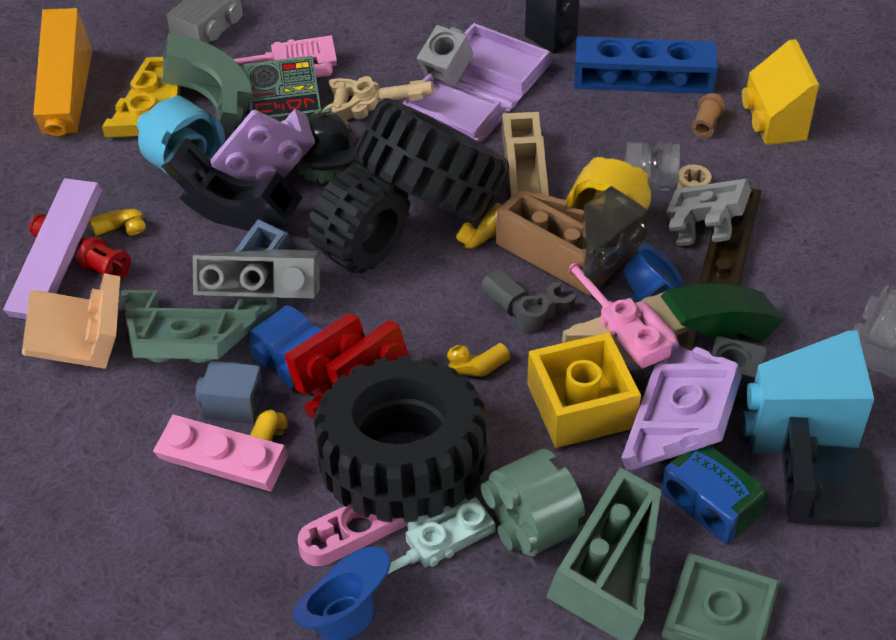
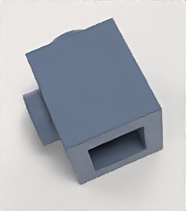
(230, 392)

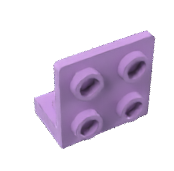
(264, 146)

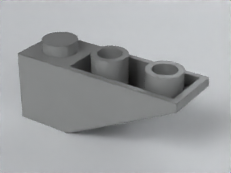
(258, 273)

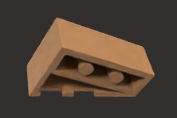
(547, 236)

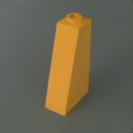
(61, 71)

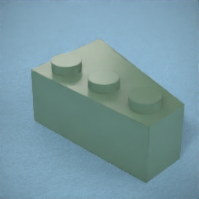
(610, 559)

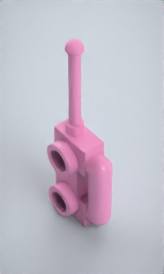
(320, 48)
(633, 325)

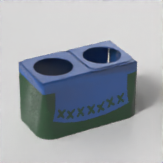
(720, 487)

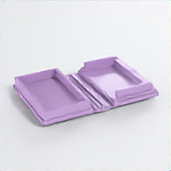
(489, 85)

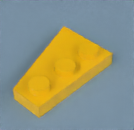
(143, 96)

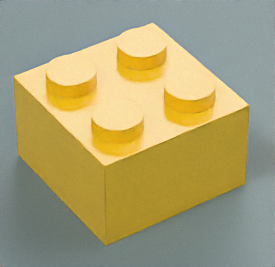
(582, 389)

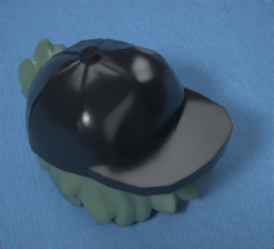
(332, 148)

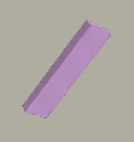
(54, 243)

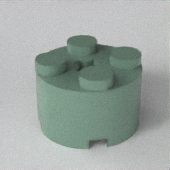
(534, 503)

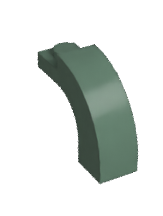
(210, 72)

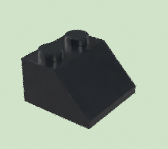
(552, 23)

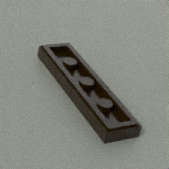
(726, 259)

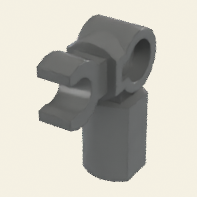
(530, 310)

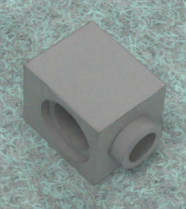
(448, 67)

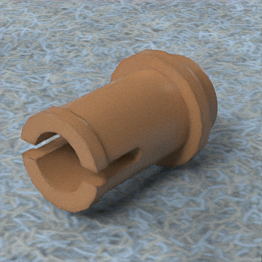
(709, 110)

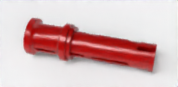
(93, 253)

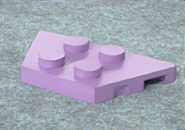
(682, 406)

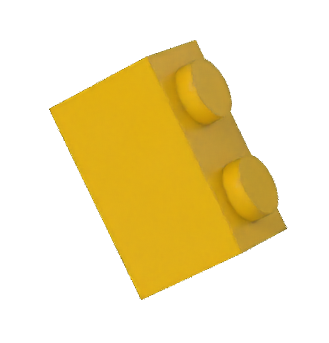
(782, 95)

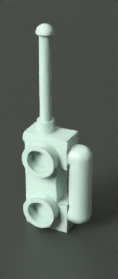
(445, 534)

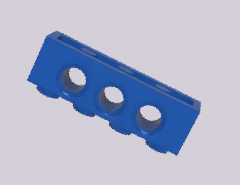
(645, 65)

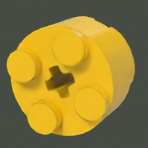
(602, 174)

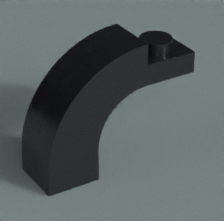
(226, 198)

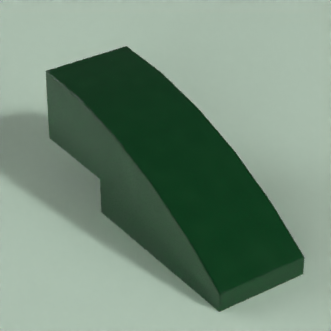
(723, 310)

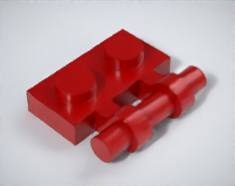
(309, 358)

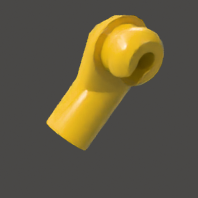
(116, 219)
(474, 237)
(269, 424)

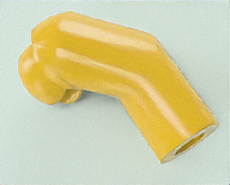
(477, 364)

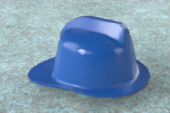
(650, 273)
(343, 599)

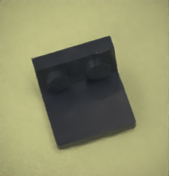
(828, 482)

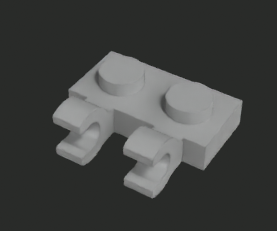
(709, 202)

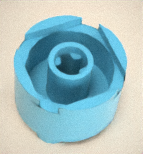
(172, 122)

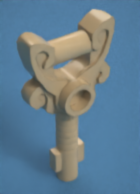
(367, 95)

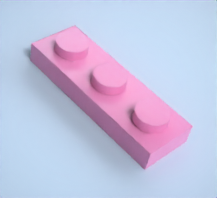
(222, 452)

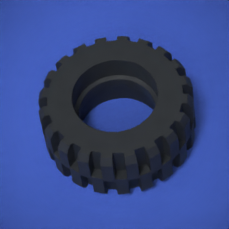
(431, 160)
(405, 477)

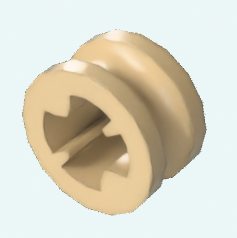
(693, 176)

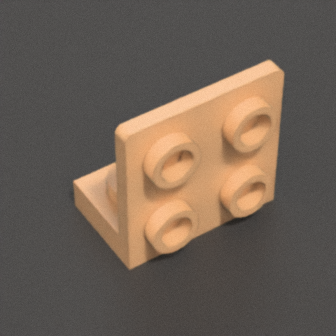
(73, 327)

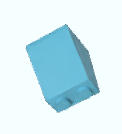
(816, 382)

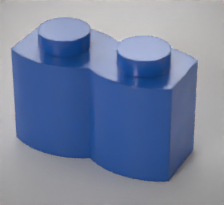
(277, 337)

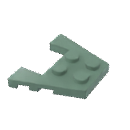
(187, 331)

